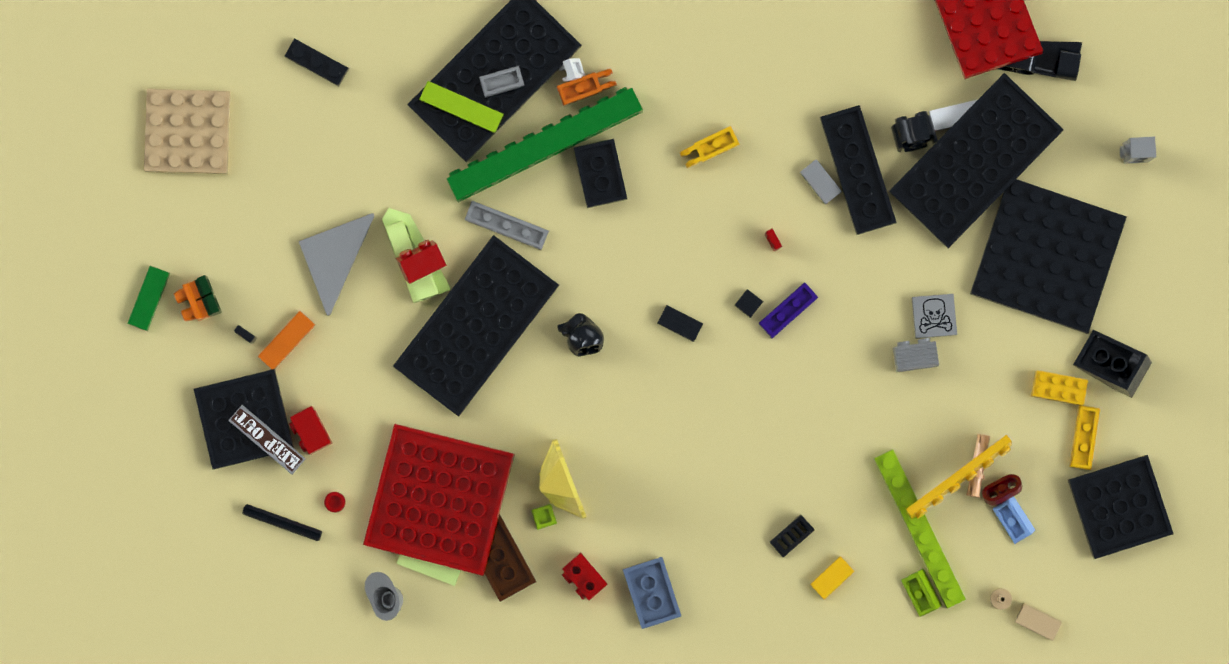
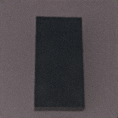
(680, 323)

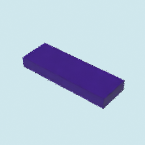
(788, 310)

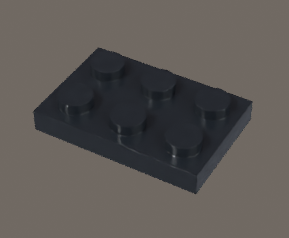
(600, 173)

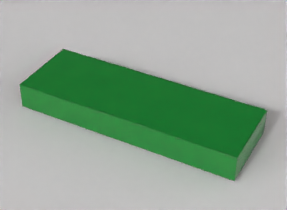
(148, 298)

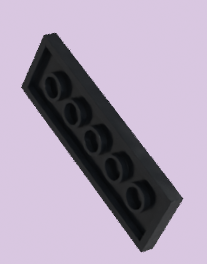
(858, 170)

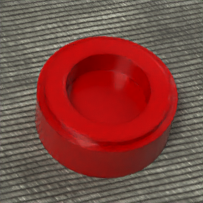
(335, 502)

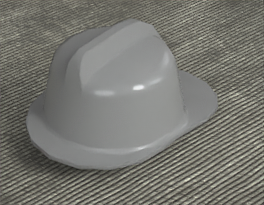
(383, 596)

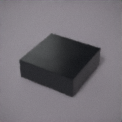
(748, 303)
(245, 334)

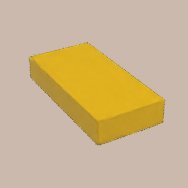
(832, 577)

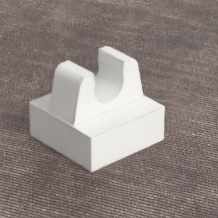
(573, 69)

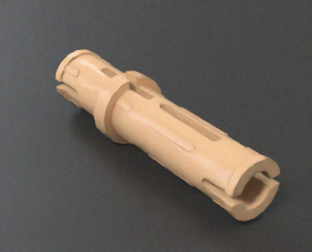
(975, 484)

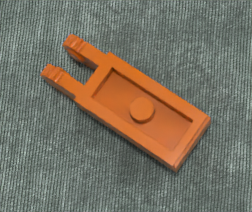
(584, 87)

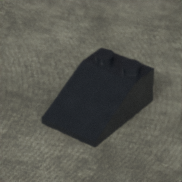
(1113, 363)

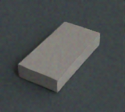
(501, 81)
(820, 181)

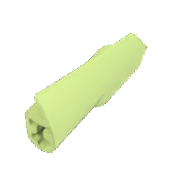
(403, 236)

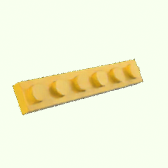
(953, 483)

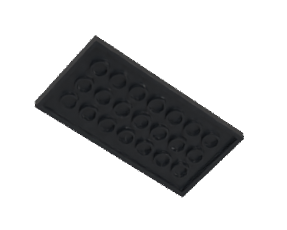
(516, 36)
(976, 160)
(476, 325)

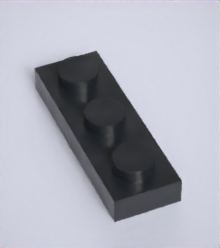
(316, 62)

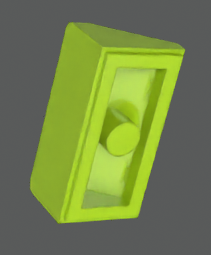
(921, 592)

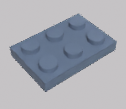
(652, 592)

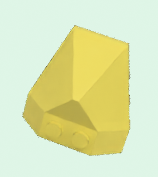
(558, 484)

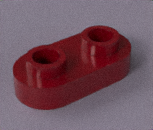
(1002, 489)

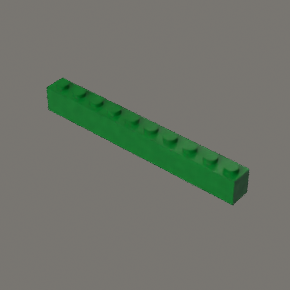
(545, 144)

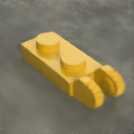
(712, 146)

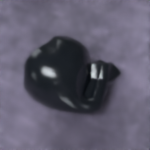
(582, 335)

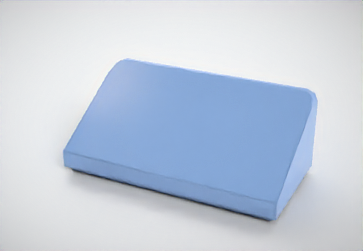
(1014, 519)

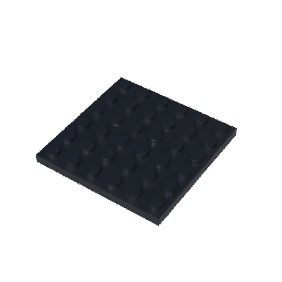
(1048, 255)

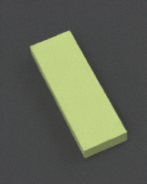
(436, 571)

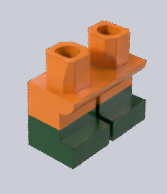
(194, 291)

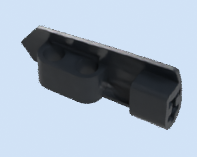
(1057, 61)

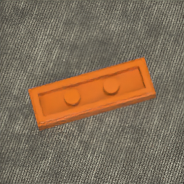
(286, 340)

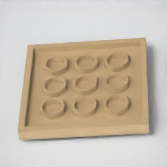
(187, 131)

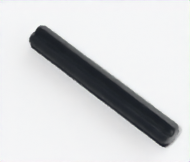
(282, 522)

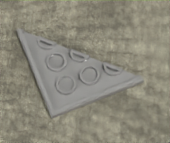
(332, 257)

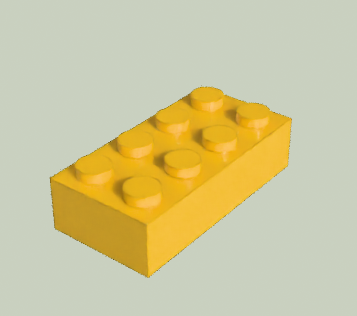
(1059, 388)

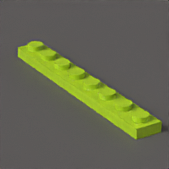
(920, 530)

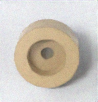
(996, 596)

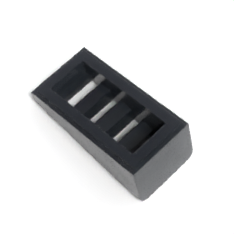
(804, 523)

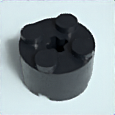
(913, 132)

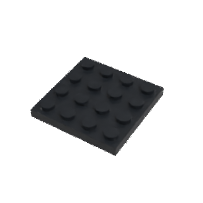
(220, 401)
(1120, 507)

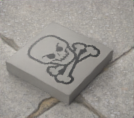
(934, 316)

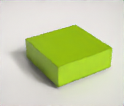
(544, 516)

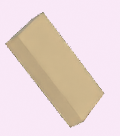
(1038, 621)

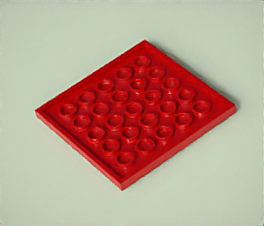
(438, 499)

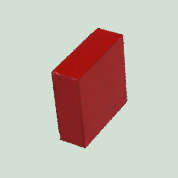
(773, 239)

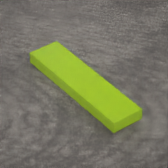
(461, 107)

